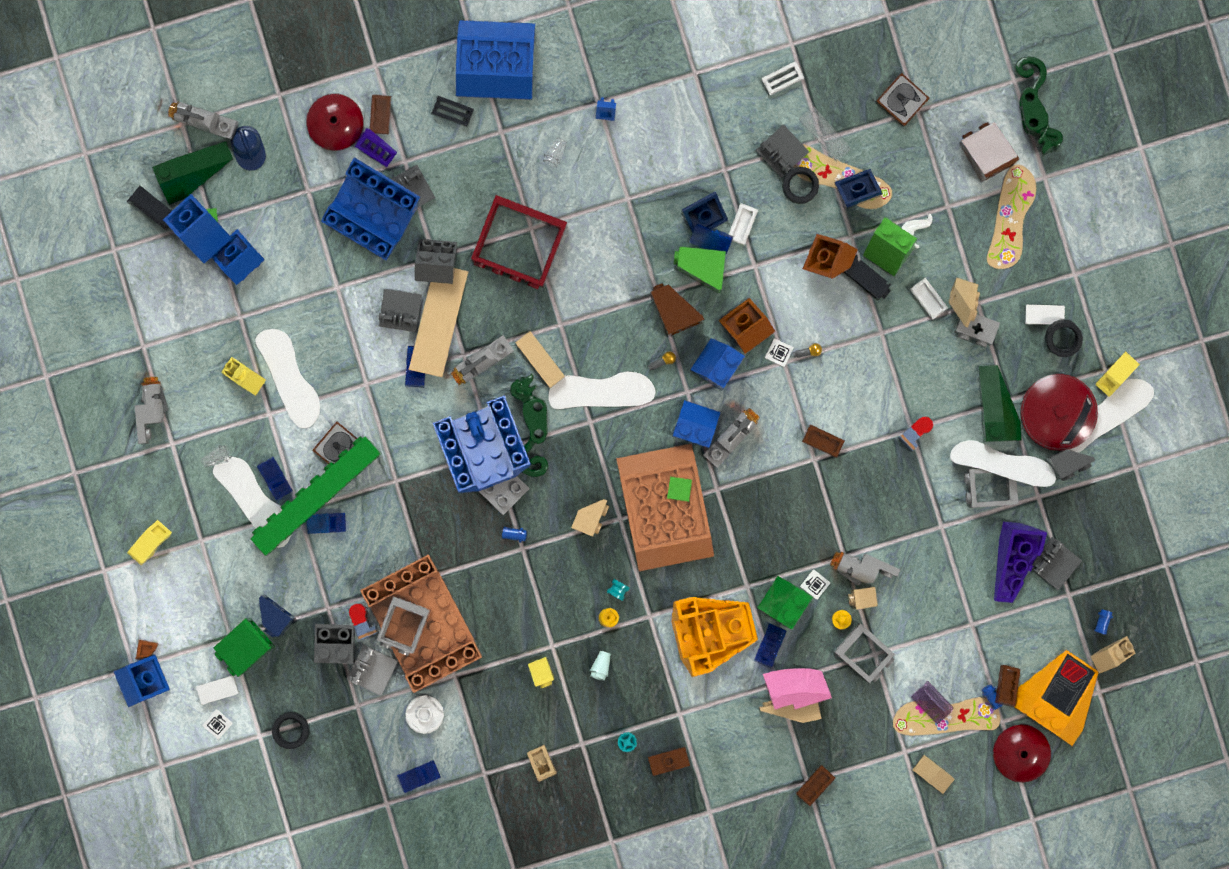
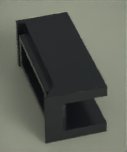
(150, 206)
(868, 279)

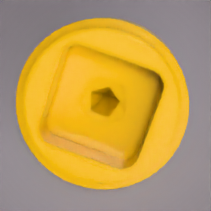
(608, 617)
(841, 619)

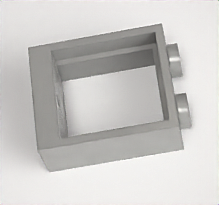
(969, 479)
(850, 639)
(388, 643)

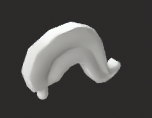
(913, 225)

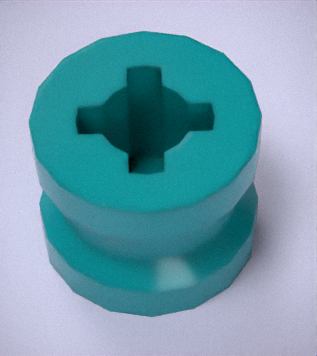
(618, 589)
(628, 744)

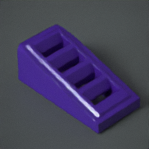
(366, 148)

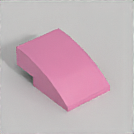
(796, 687)

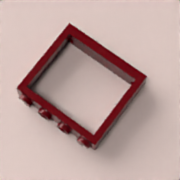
(528, 212)

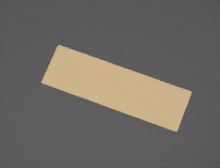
(438, 325)

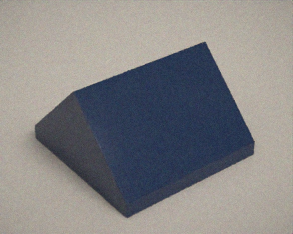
(858, 189)
(705, 212)

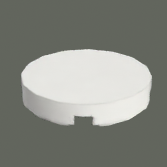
(424, 714)

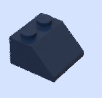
(274, 617)

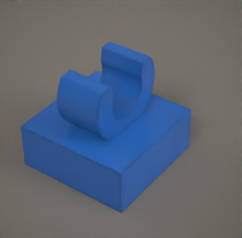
(606, 110)

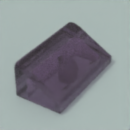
(932, 702)

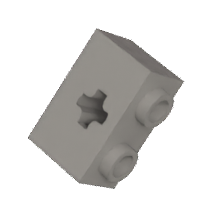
(985, 337)

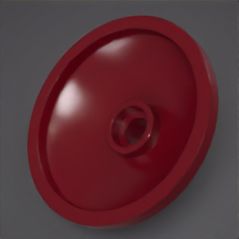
(343, 132)
(1008, 750)

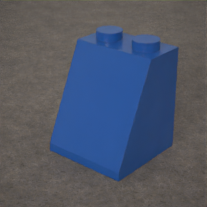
(197, 228)
(717, 363)

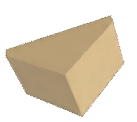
(541, 763)
(933, 774)

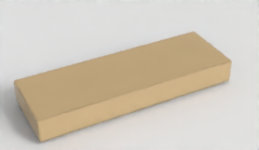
(540, 359)

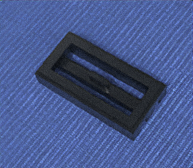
(437, 105)

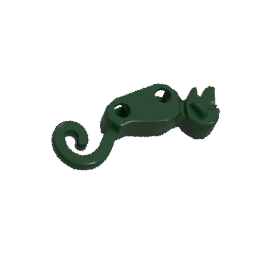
(1034, 111)
(534, 419)

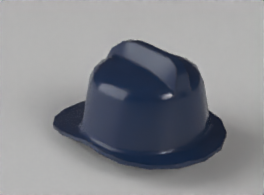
(248, 148)

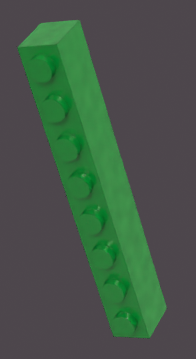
(314, 497)

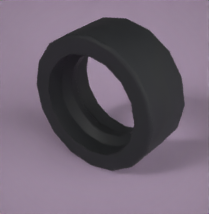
(786, 187)
(1063, 352)
(276, 730)

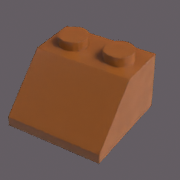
(829, 257)
(747, 325)

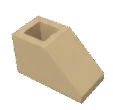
(588, 518)
(863, 598)
(1113, 655)

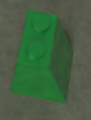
(785, 602)
(243, 647)

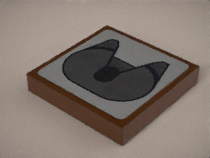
(902, 99)
(334, 443)

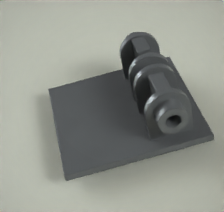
(782, 151)
(415, 182)
(400, 310)
(1055, 563)

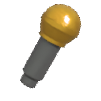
(813, 350)
(667, 358)

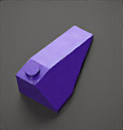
(1016, 554)

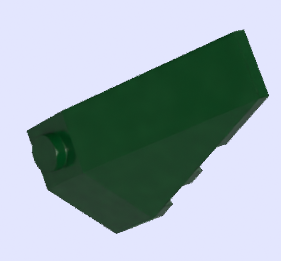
(188, 172)
(998, 412)

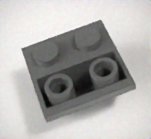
(435, 261)
(1067, 462)
(334, 644)

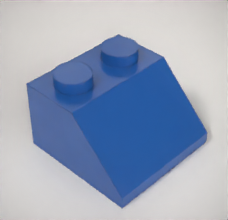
(238, 258)
(696, 424)
(141, 680)

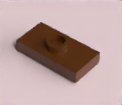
(380, 114)
(823, 441)
(1007, 685)
(668, 761)
(815, 785)

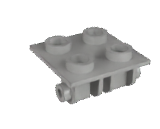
(505, 494)
(372, 670)

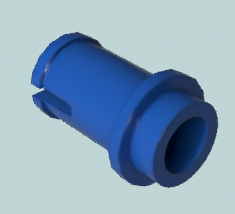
(474, 424)
(514, 534)
(1103, 621)
(990, 694)

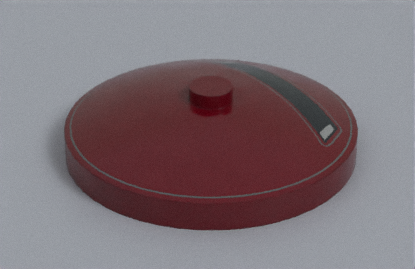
(1059, 412)

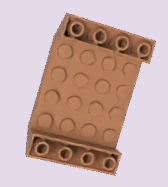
(664, 528)
(445, 640)

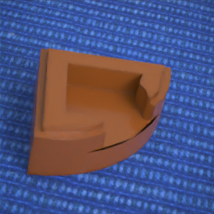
(145, 649)

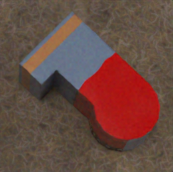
(920, 427)
(359, 618)

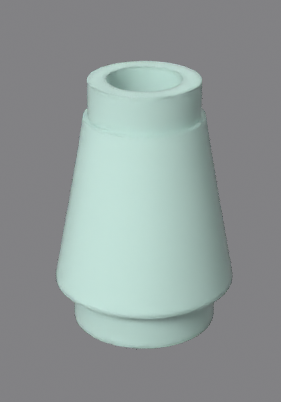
(601, 666)

